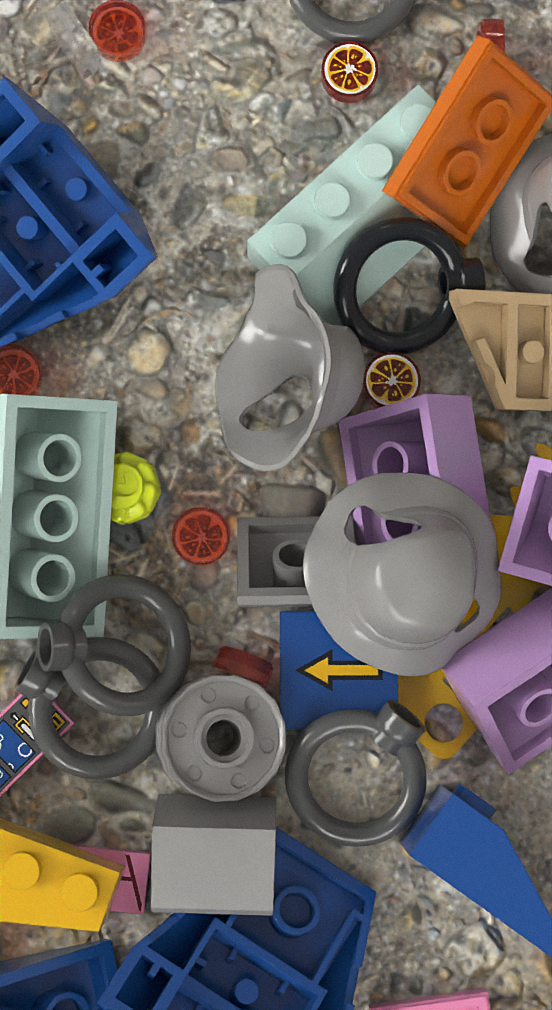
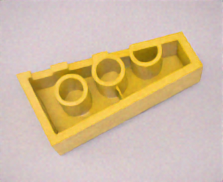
(53, 882)

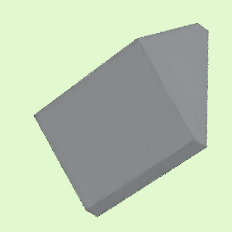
(272, 560)
(213, 855)

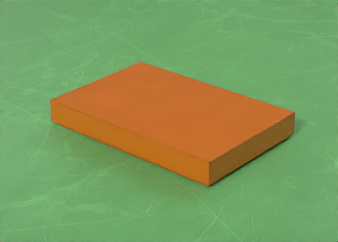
(470, 142)

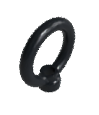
(453, 274)

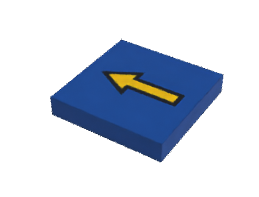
(322, 676)

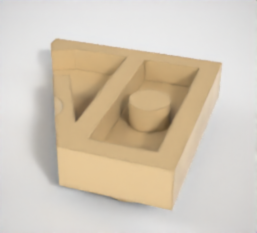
(509, 344)

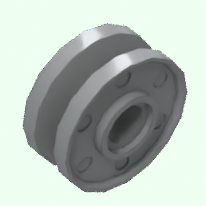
(256, 742)

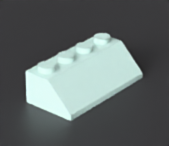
(341, 204)
(53, 507)

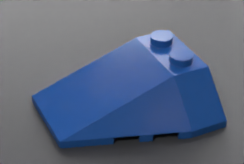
(62, 223)
(285, 961)

